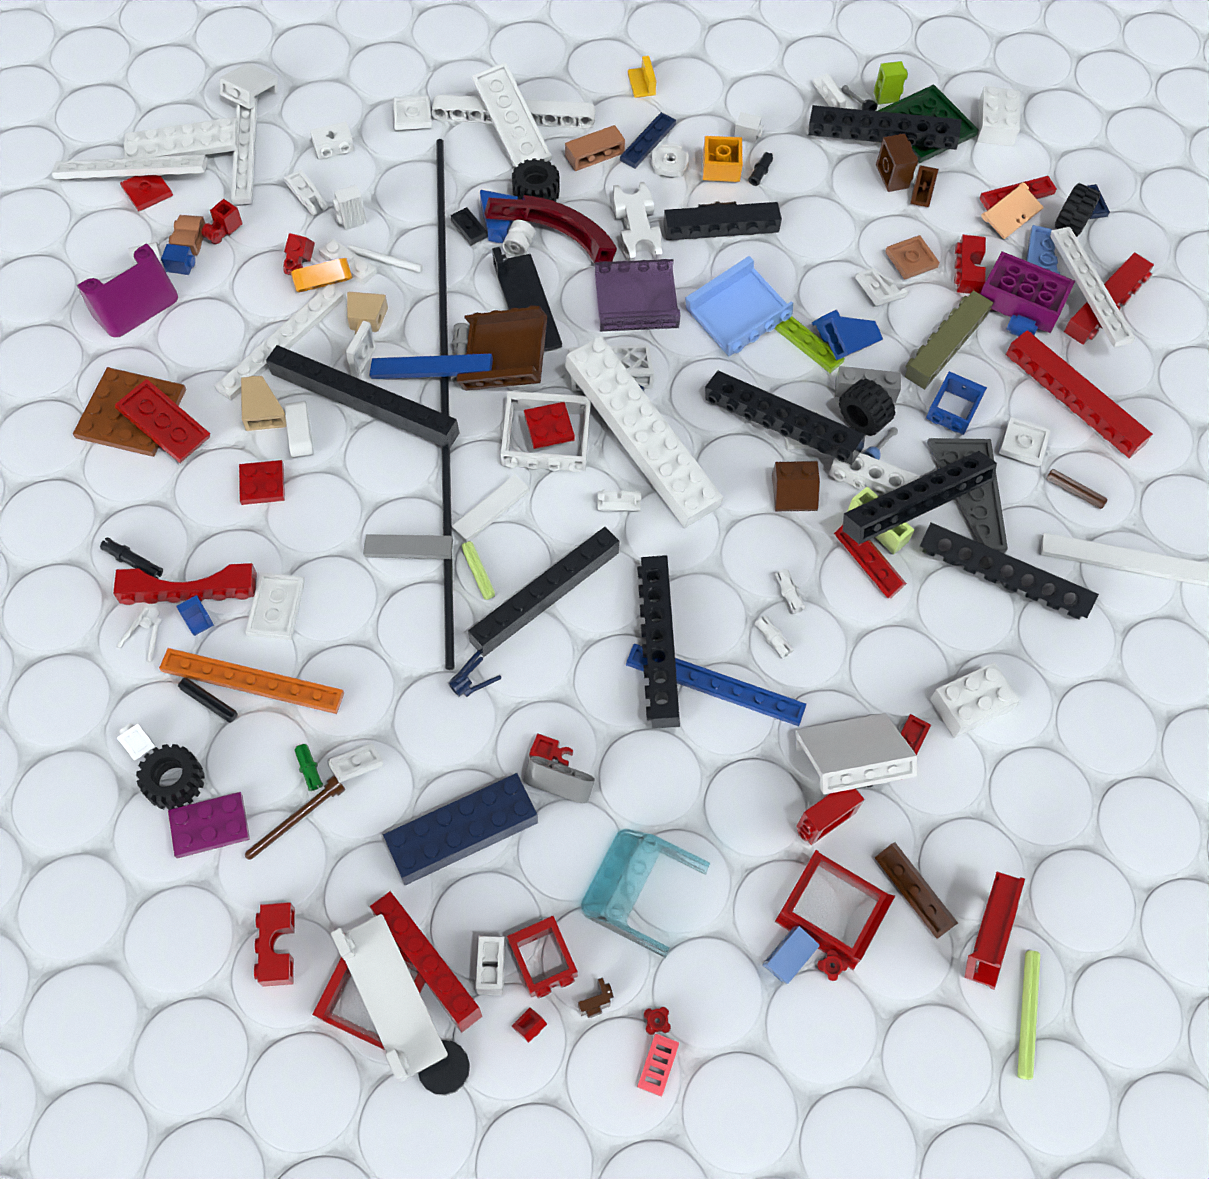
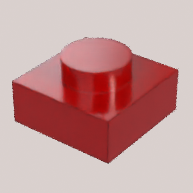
(529, 1025)

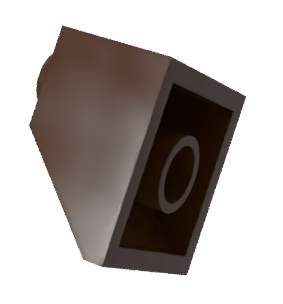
(796, 486)

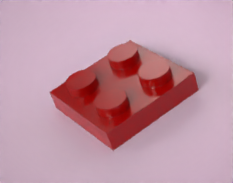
(549, 425)
(261, 482)

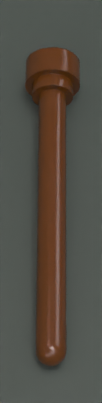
(331, 789)

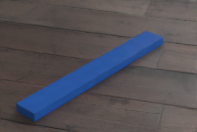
(728, 689)

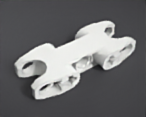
(639, 234)

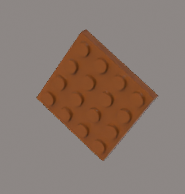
(107, 426)

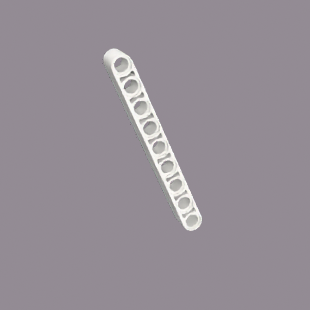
(543, 112)

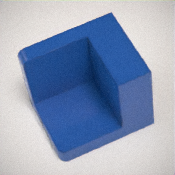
(195, 615)

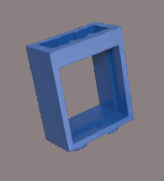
(954, 384)

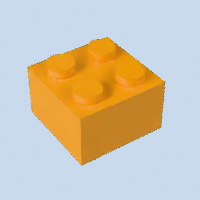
(722, 158)

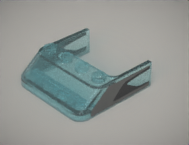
(623, 878)

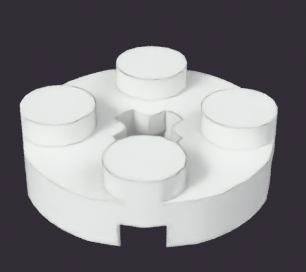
(670, 168)

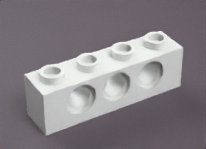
(869, 467)

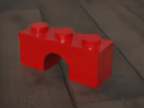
(970, 252)
(274, 922)

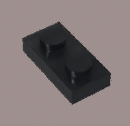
(469, 226)

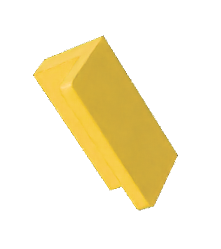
(643, 79)

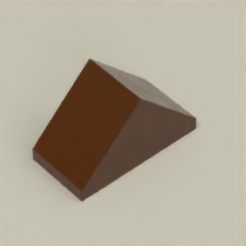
(924, 186)

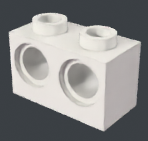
(490, 965)

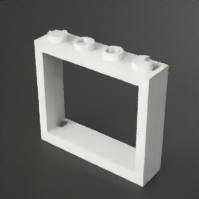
(554, 462)

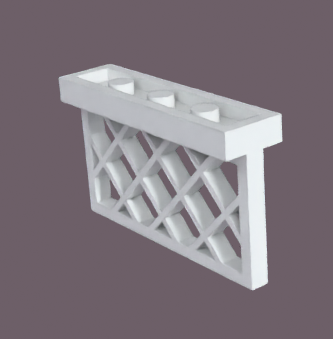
(642, 376)

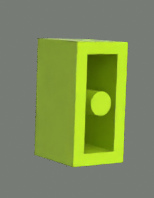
(890, 82)

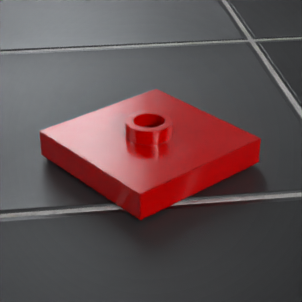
(146, 190)

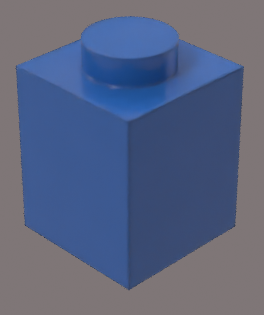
(178, 259)

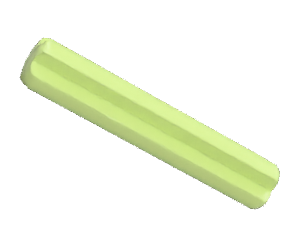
(478, 570)

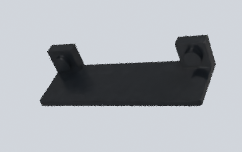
(524, 289)

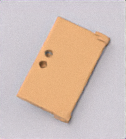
(1008, 212)

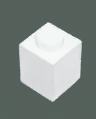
(748, 127)

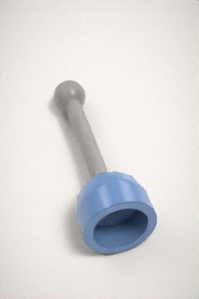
(875, 451)

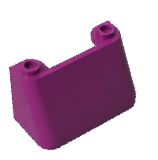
(130, 296)

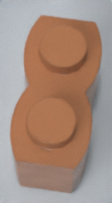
(188, 232)

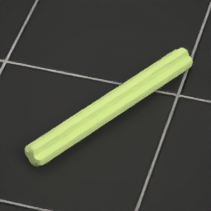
(1029, 1015)

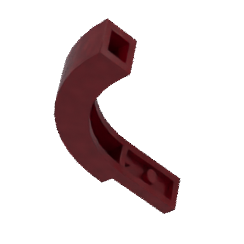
(559, 217)

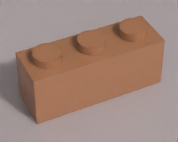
(594, 148)

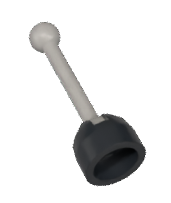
(866, 105)

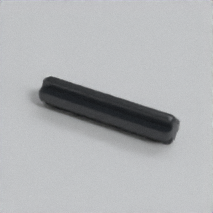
(207, 700)

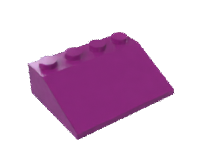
(1027, 291)

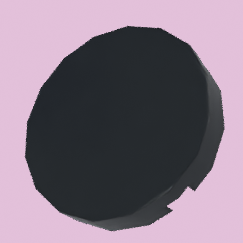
(447, 1074)

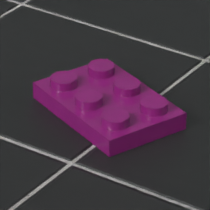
(208, 825)

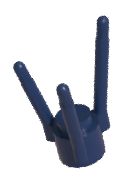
(461, 683)

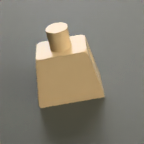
(366, 308)

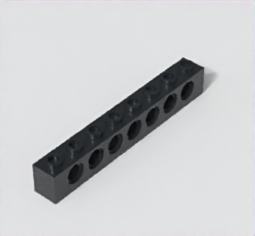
(875, 125)
(785, 417)
(918, 497)
(1084, 597)
(665, 714)

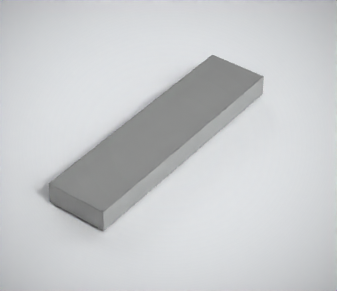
(408, 546)

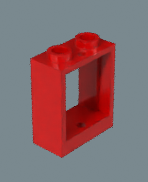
(828, 814)
(531, 934)

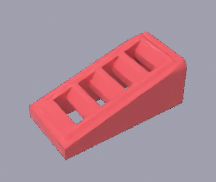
(665, 1042)

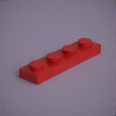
(1038, 187)
(873, 563)

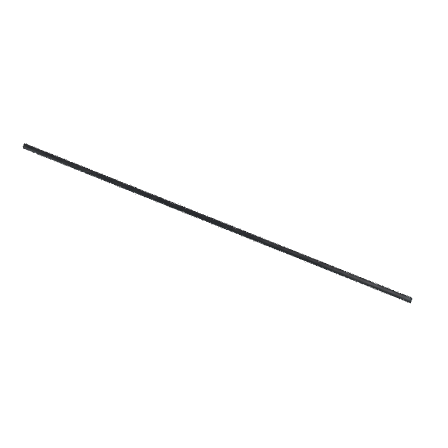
(444, 383)

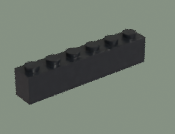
(722, 221)

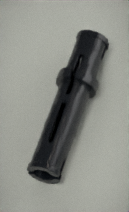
(124, 554)

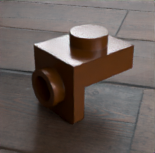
(593, 1006)

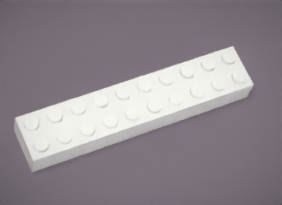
(643, 432)

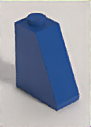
(496, 228)
(850, 334)

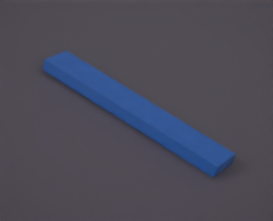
(429, 366)

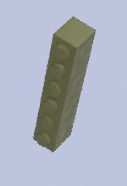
(948, 339)

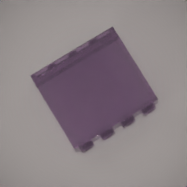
(636, 295)

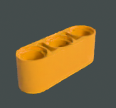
(321, 275)

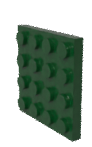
(932, 103)

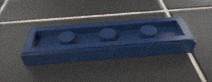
(647, 140)

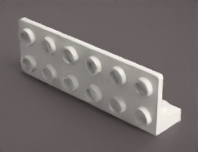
(390, 997)

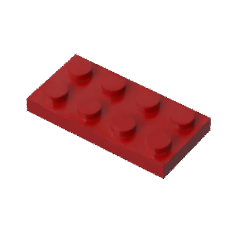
(162, 420)

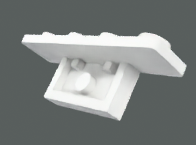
(831, 92)

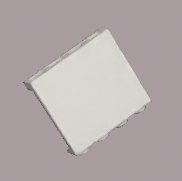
(857, 753)

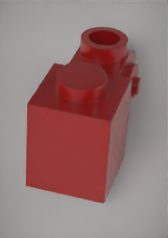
(225, 221)
(297, 249)

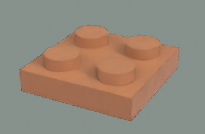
(912, 257)

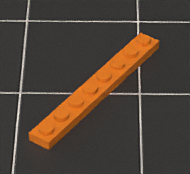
(252, 680)

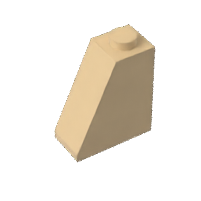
(260, 405)

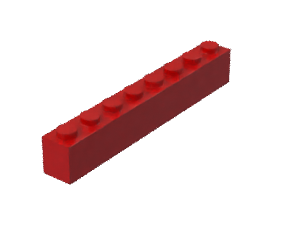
(1078, 394)

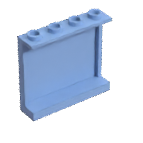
(738, 307)

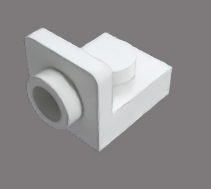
(135, 740)

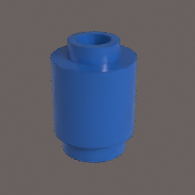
(1020, 324)

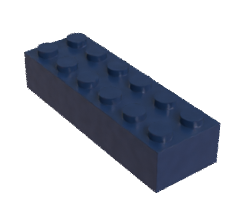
(461, 828)

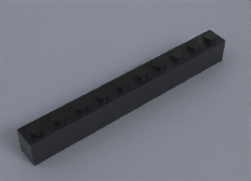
(363, 396)

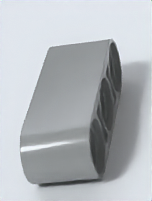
(559, 779)

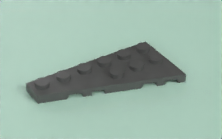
(981, 505)

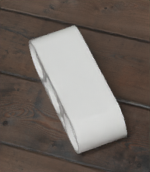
(298, 429)

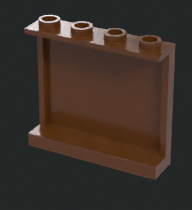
(516, 345)

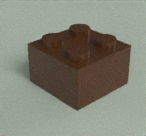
(896, 162)

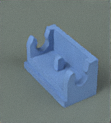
(791, 954)

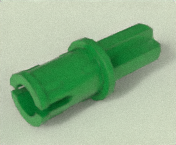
(308, 767)

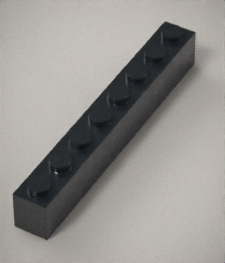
(543, 591)

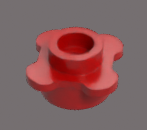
(840, 965)
(662, 1015)

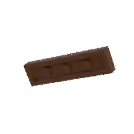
(916, 890)

